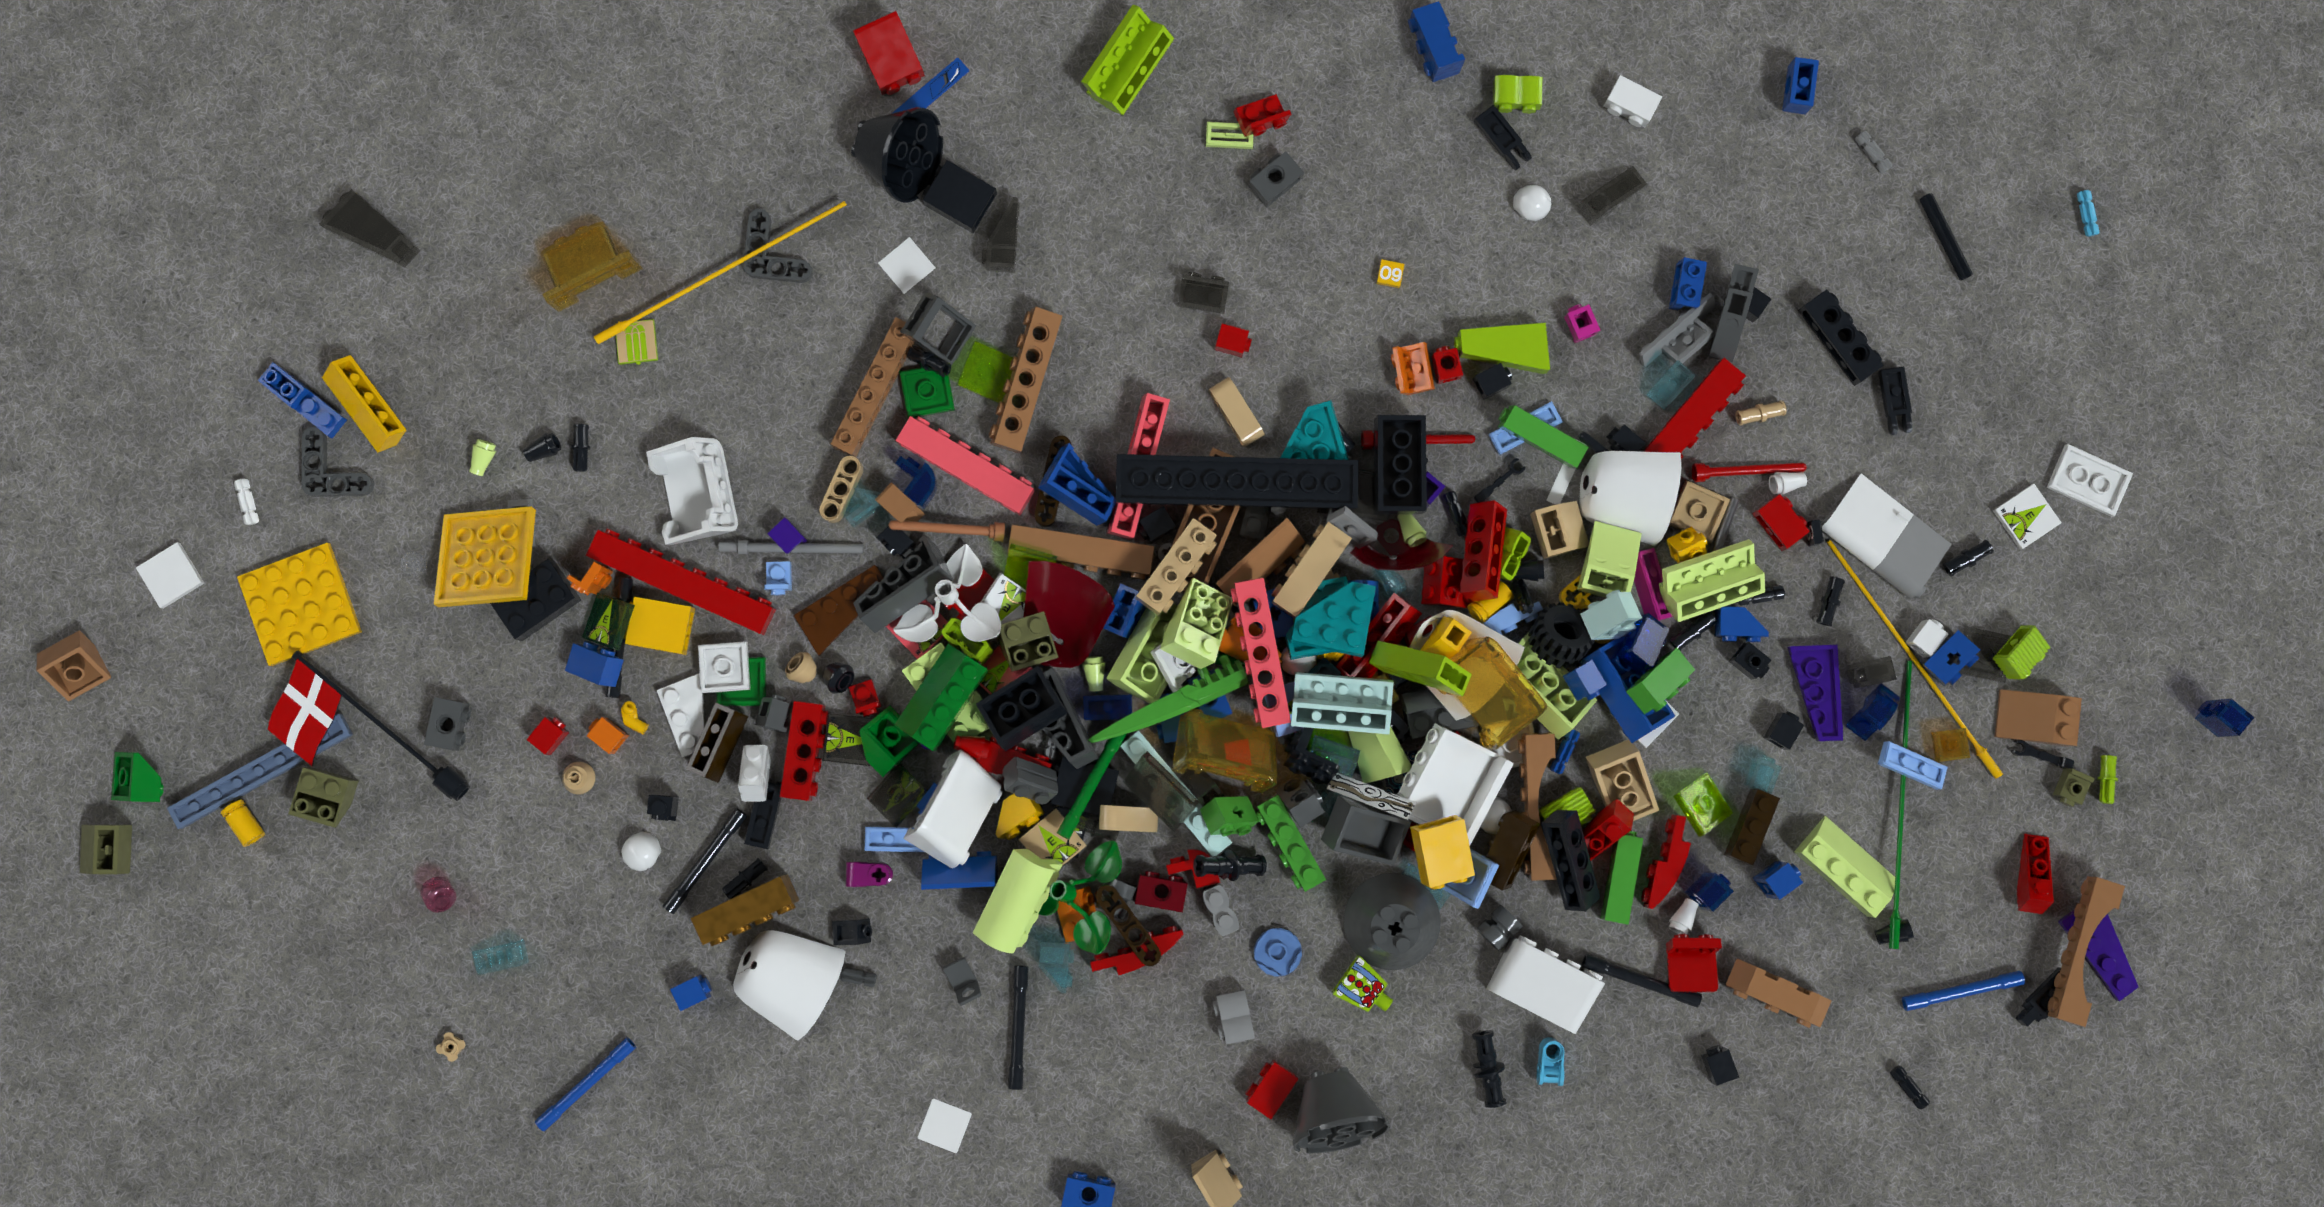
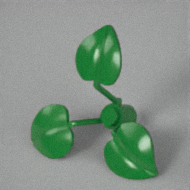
(1095, 930)

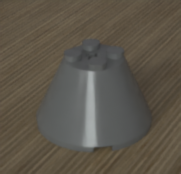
(1381, 903)
(1336, 1114)

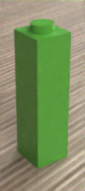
(1542, 436)
(1622, 878)

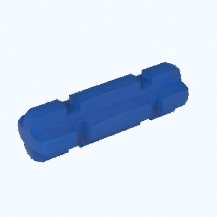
(1564, 751)

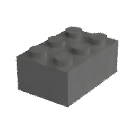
(1365, 831)

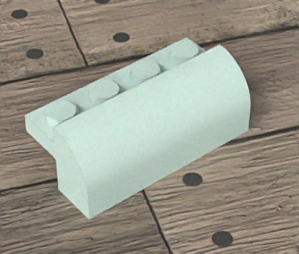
(1342, 703)

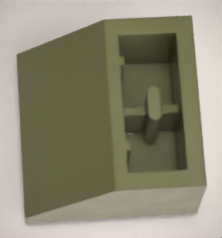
(1027, 642)
(322, 796)
(105, 849)

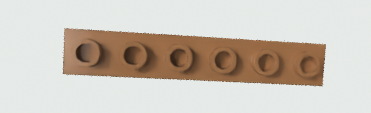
(1048, 324)
(873, 391)

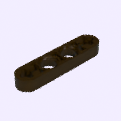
(1040, 508)
(1130, 923)

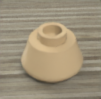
(801, 668)
(584, 775)

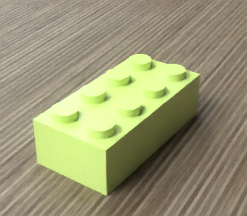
(970, 720)

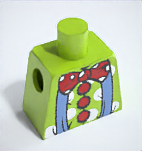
(1362, 986)

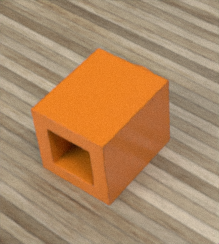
(607, 735)

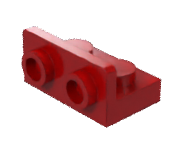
(1261, 115)

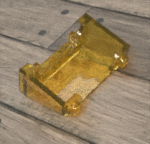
(1497, 692)
(1226, 750)

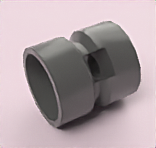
(1125, 890)
(1499, 927)

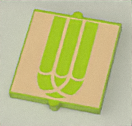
(637, 343)

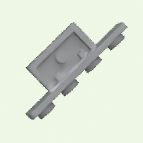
(1683, 336)

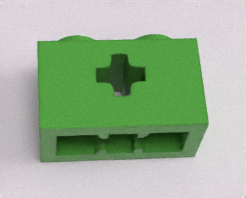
(1229, 815)

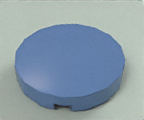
(1277, 952)

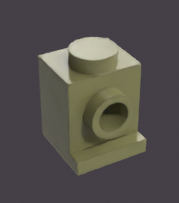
(2065, 785)

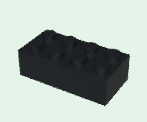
(1400, 464)

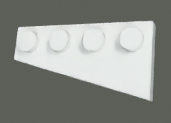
(1174, 669)

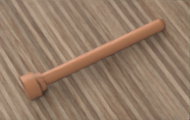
(994, 531)

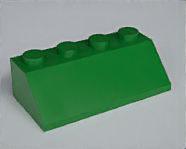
(941, 697)

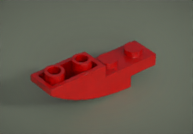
(1665, 873)
(1126, 959)

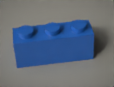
(975, 872)

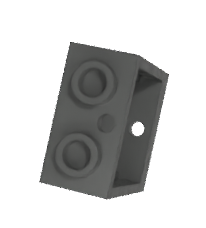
(921, 320)

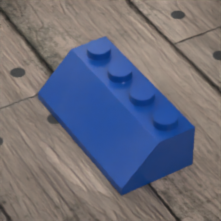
(1619, 679)

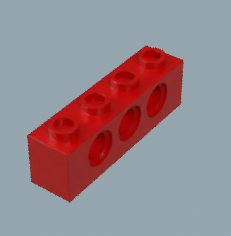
(1483, 551)
(1387, 626)
(794, 761)

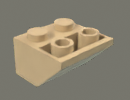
(1559, 529)

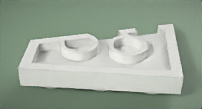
(684, 711)

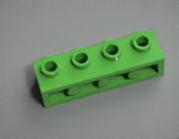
(1292, 845)

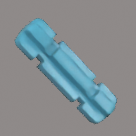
(2088, 213)

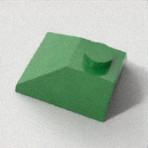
(884, 742)
(135, 779)

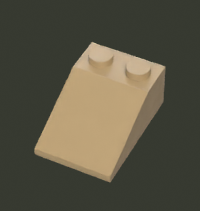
(1622, 776)
(1216, 1181)

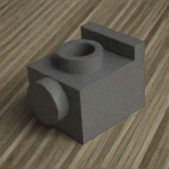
(773, 713)

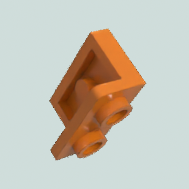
(1412, 369)
(594, 580)
(1069, 916)

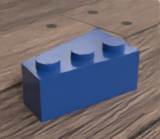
(1435, 42)
(1077, 487)

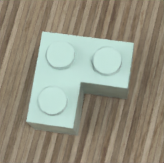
(1612, 616)

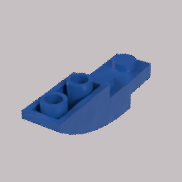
(302, 400)

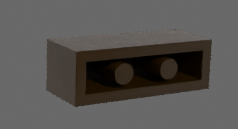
(717, 742)
(1752, 826)
(1511, 846)

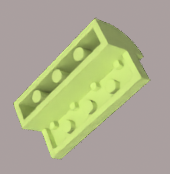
(1711, 581)
(1016, 900)

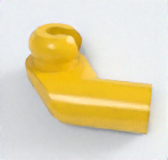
(630, 718)

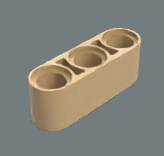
(1236, 412)
(841, 477)
(1127, 818)

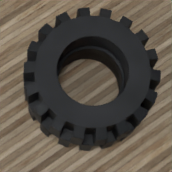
(1551, 645)

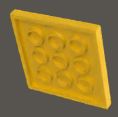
(485, 557)
(299, 604)

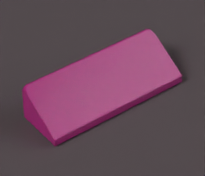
(1647, 581)

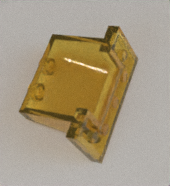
(584, 261)

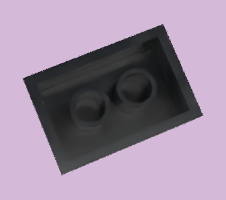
(546, 599)
(1021, 708)

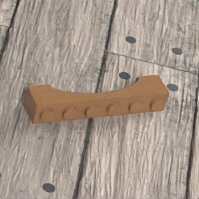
(1536, 753)
(2069, 998)

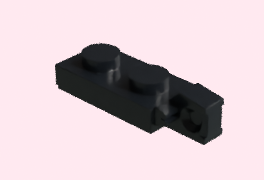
(2037, 1003)

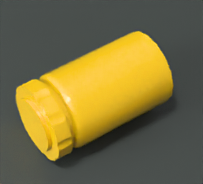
(1485, 609)
(242, 823)

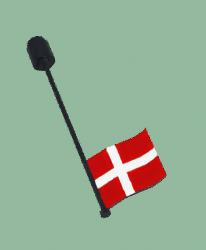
(309, 710)

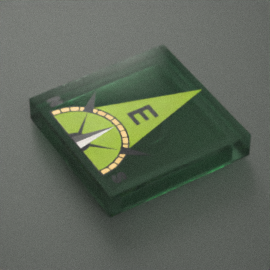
(608, 621)

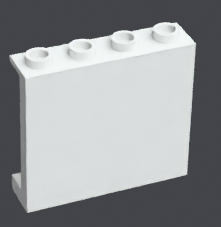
(1454, 779)

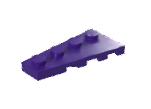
(1820, 686)
(2107, 957)

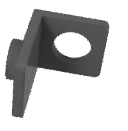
(962, 980)

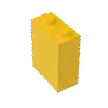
(660, 626)
(1442, 851)

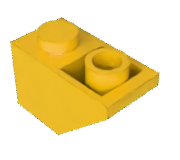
(1447, 638)
(1015, 815)

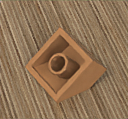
(72, 666)

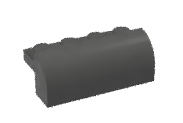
(1424, 710)

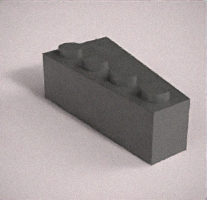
(903, 586)
(1068, 730)

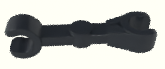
(1486, 492)
(2028, 750)

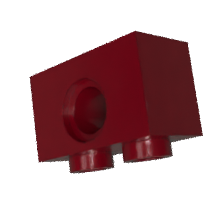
(1173, 901)

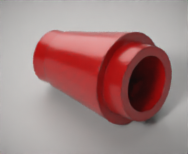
(973, 745)

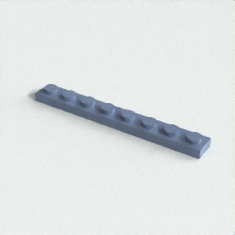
(249, 778)

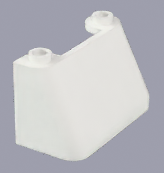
(695, 489)
(955, 810)

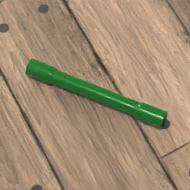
(1073, 817)

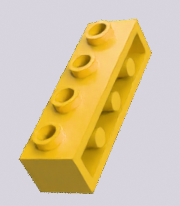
(364, 403)

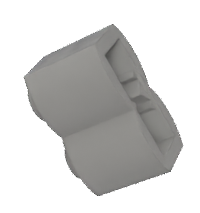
(1222, 915)
(1234, 1017)

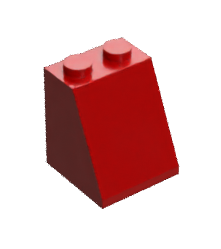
(889, 53)

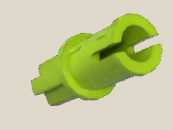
(2107, 779)

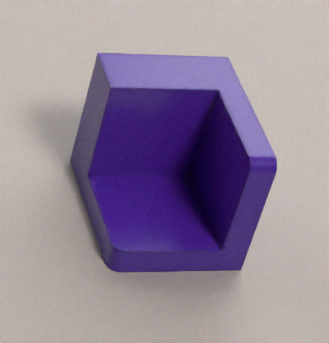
(1433, 488)
(786, 535)

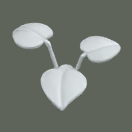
(979, 625)

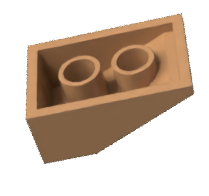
(2038, 717)

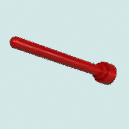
(1367, 439)
(1701, 472)

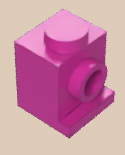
(1590, 325)

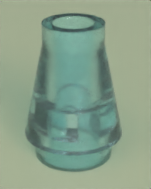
(1391, 581)

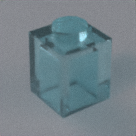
(1762, 774)

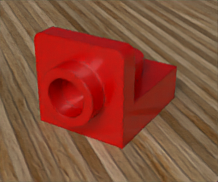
(865, 698)

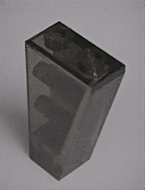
(366, 227)

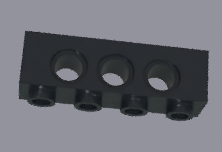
(1828, 334)
(1571, 860)

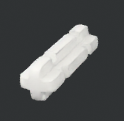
(246, 501)

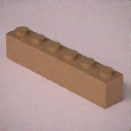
(1087, 551)

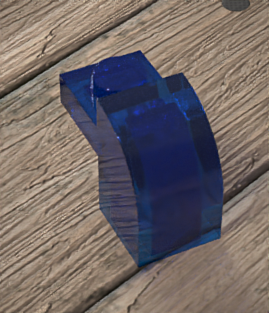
(924, 481)
(1875, 713)

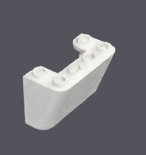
(1545, 984)

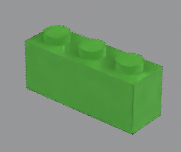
(1661, 682)

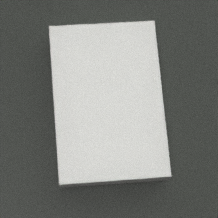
(2089, 480)

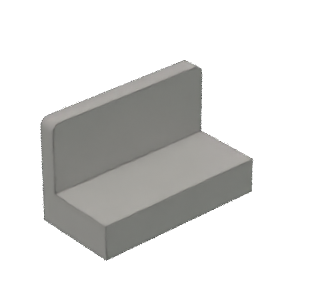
(1353, 526)

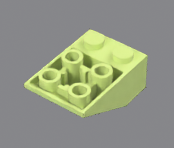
(1610, 560)
(1197, 625)

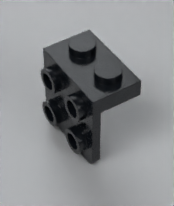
(1307, 763)

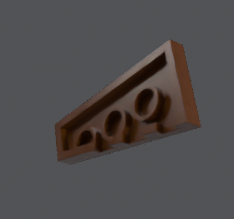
(835, 611)

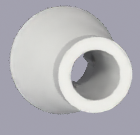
(1785, 482)
(1684, 917)

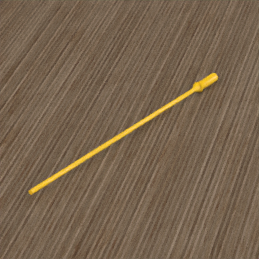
(621, 326)
(1981, 751)

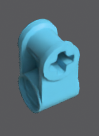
(1550, 1068)

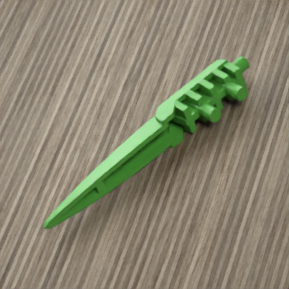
(1187, 698)

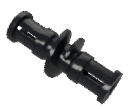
(1229, 865)
(1489, 1069)

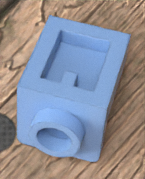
(778, 577)

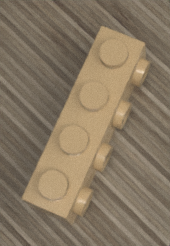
(1176, 566)
(1311, 570)

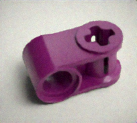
(863, 874)

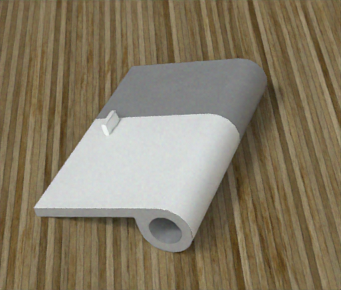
(1886, 537)

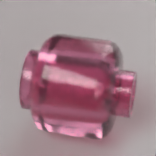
(438, 894)

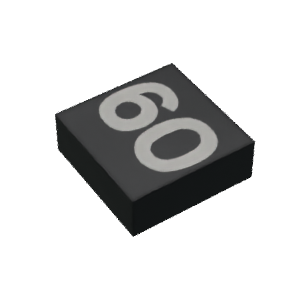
(1815, 535)

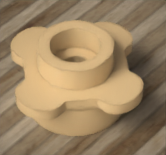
(457, 1043)

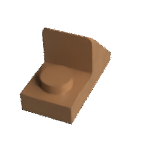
(899, 504)

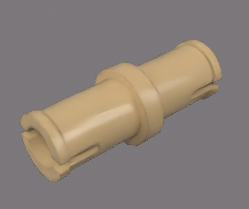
(1760, 412)

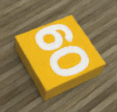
(1390, 273)

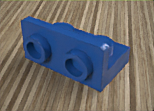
(1687, 283)

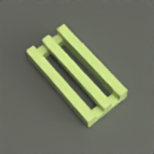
(1227, 144)

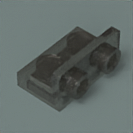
(1203, 293)

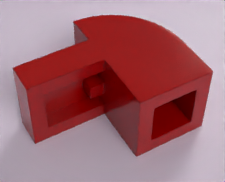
(1179, 864)

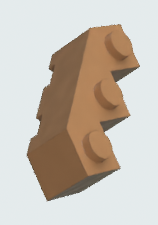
(1778, 993)

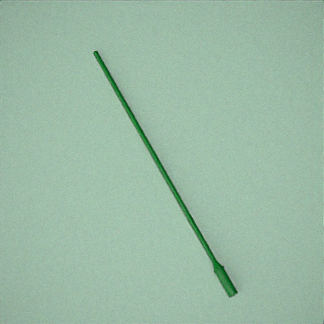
(1894, 934)

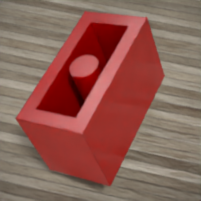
(1781, 522)
(1271, 1088)

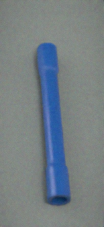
(2000, 982)
(554, 1112)

